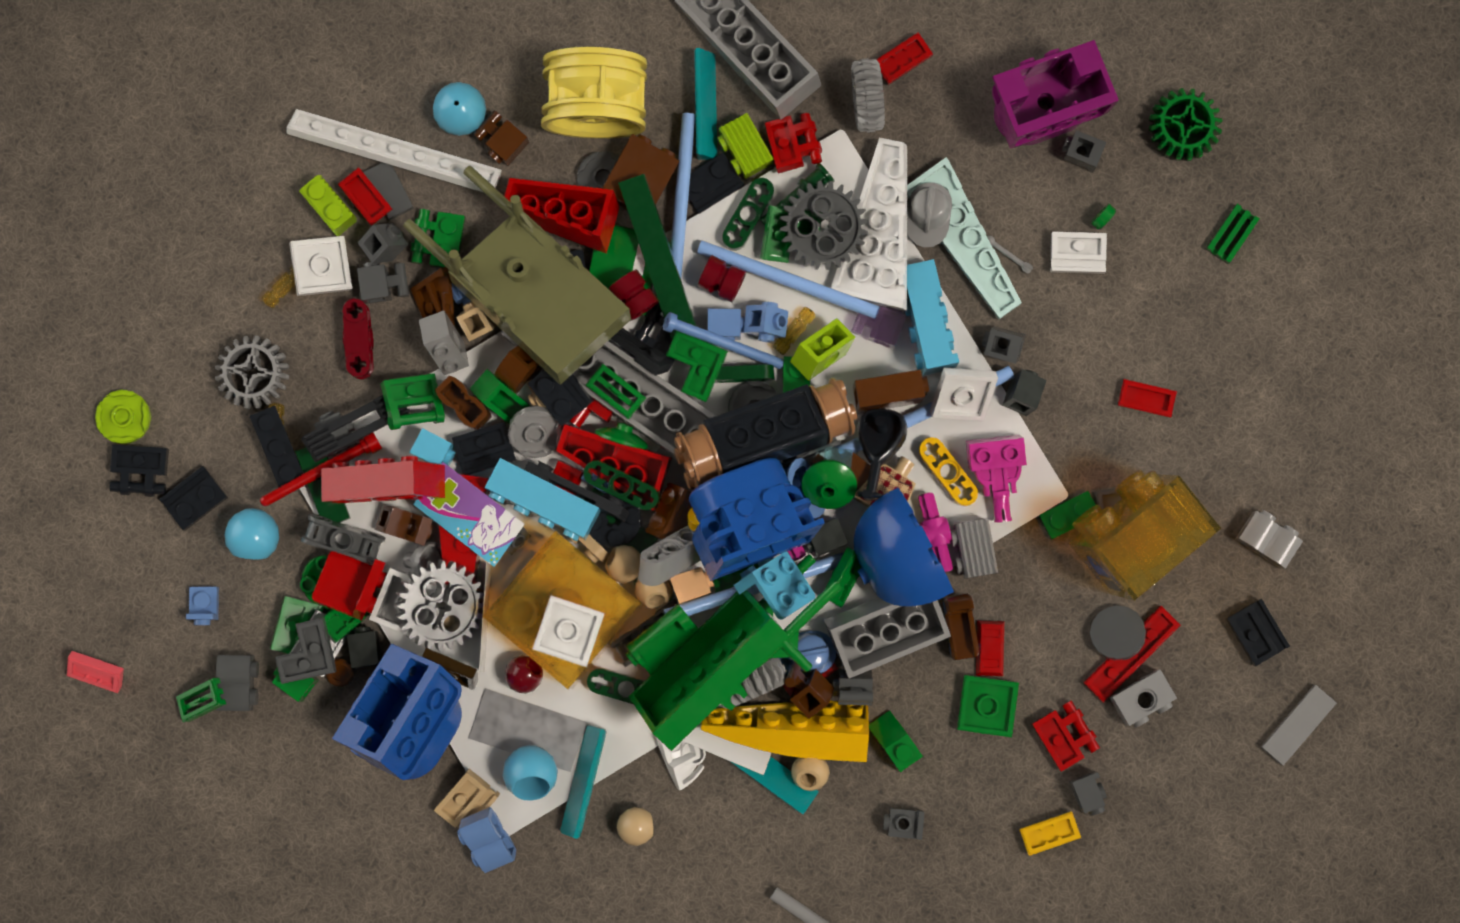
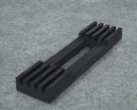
(649, 358)
(322, 443)
(611, 507)

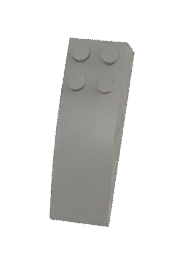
(754, 51)

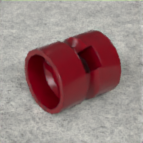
(721, 278)
(633, 294)

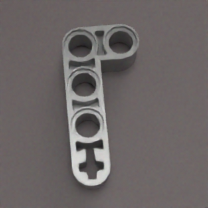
(668, 558)

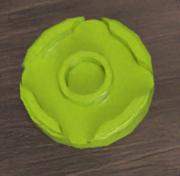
(129, 422)

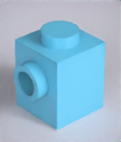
(432, 448)

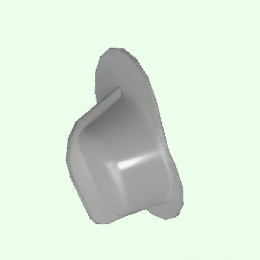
(929, 214)

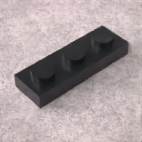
(276, 445)

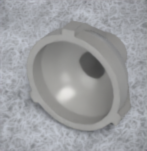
(421, 556)

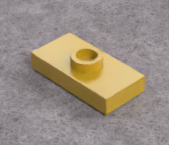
(1050, 833)

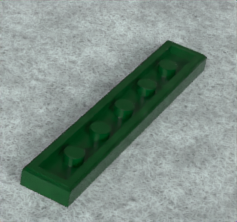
(656, 249)

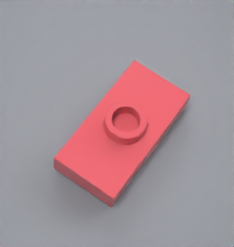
(94, 672)

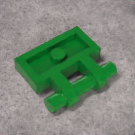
(447, 234)

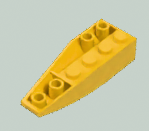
(782, 729)

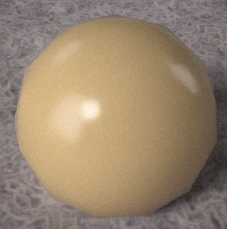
(623, 564)
(654, 596)
(810, 773)
(635, 826)

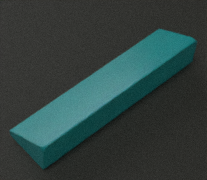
(705, 104)
(583, 781)
(780, 782)

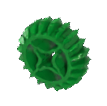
(1174, 122)

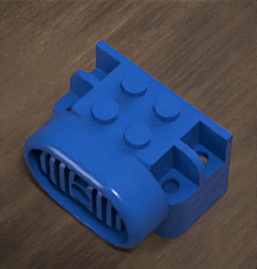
(749, 517)
(403, 715)

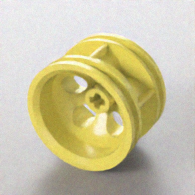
(594, 92)

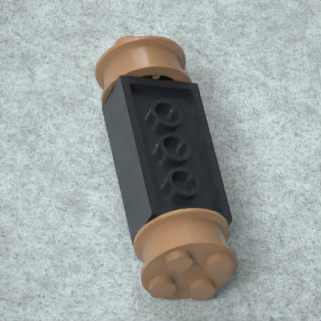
(766, 429)

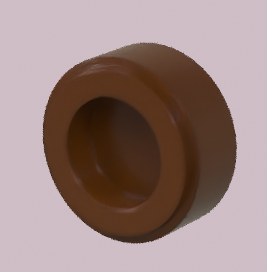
(343, 675)

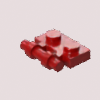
(785, 146)
(1058, 740)

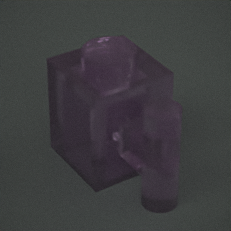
(884, 328)

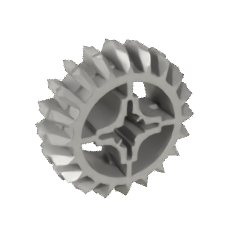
(868, 95)
(252, 360)
(762, 680)

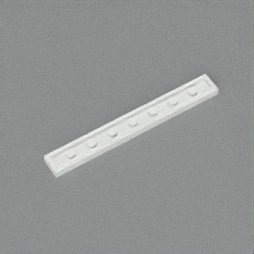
(388, 149)

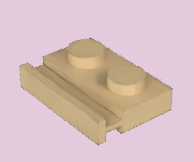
(466, 798)

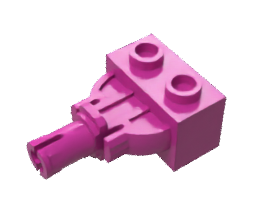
(996, 464)

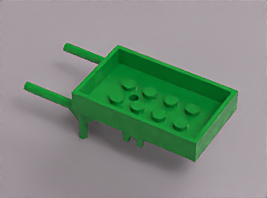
(717, 661)

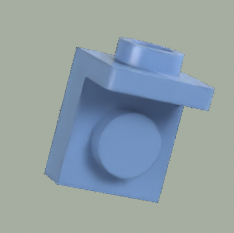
(203, 605)

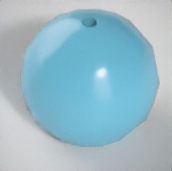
(461, 118)
(252, 534)
(530, 773)

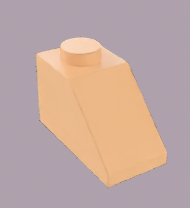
(691, 585)

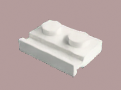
(1078, 252)

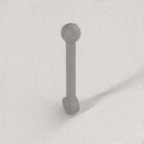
(1026, 267)

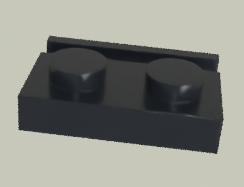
(713, 183)
(561, 400)
(483, 448)
(193, 498)
(1257, 632)

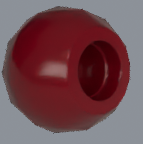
(523, 674)

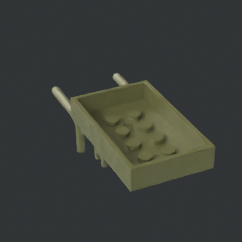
(547, 308)

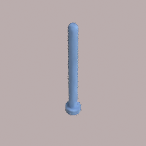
(672, 323)

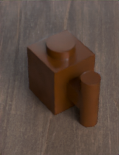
(505, 141)
(810, 691)

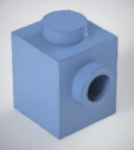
(726, 323)

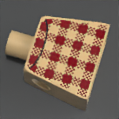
(891, 479)

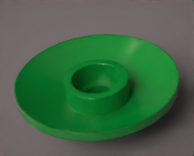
(623, 435)
(829, 475)

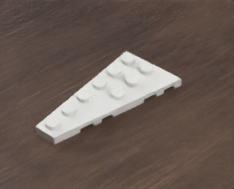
(881, 266)

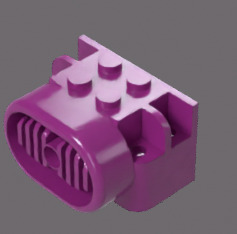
(1068, 81)

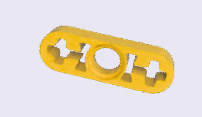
(942, 450)

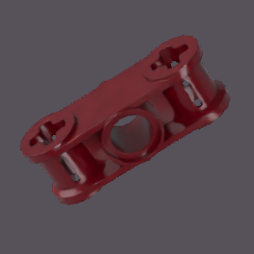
(358, 339)

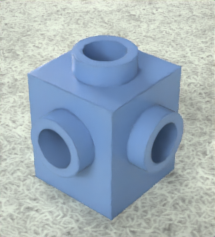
(766, 321)

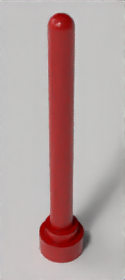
(367, 444)

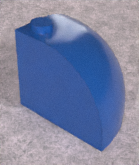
(898, 554)

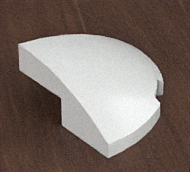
(682, 762)

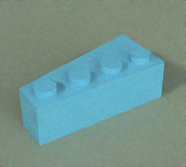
(928, 319)
(542, 500)

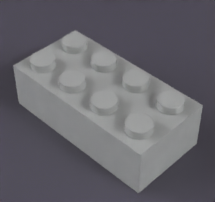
(883, 632)

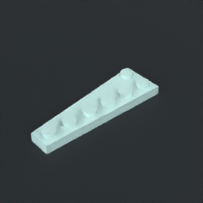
(969, 244)

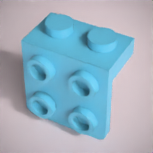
(779, 584)

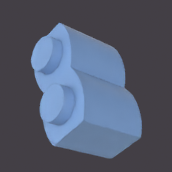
(487, 840)

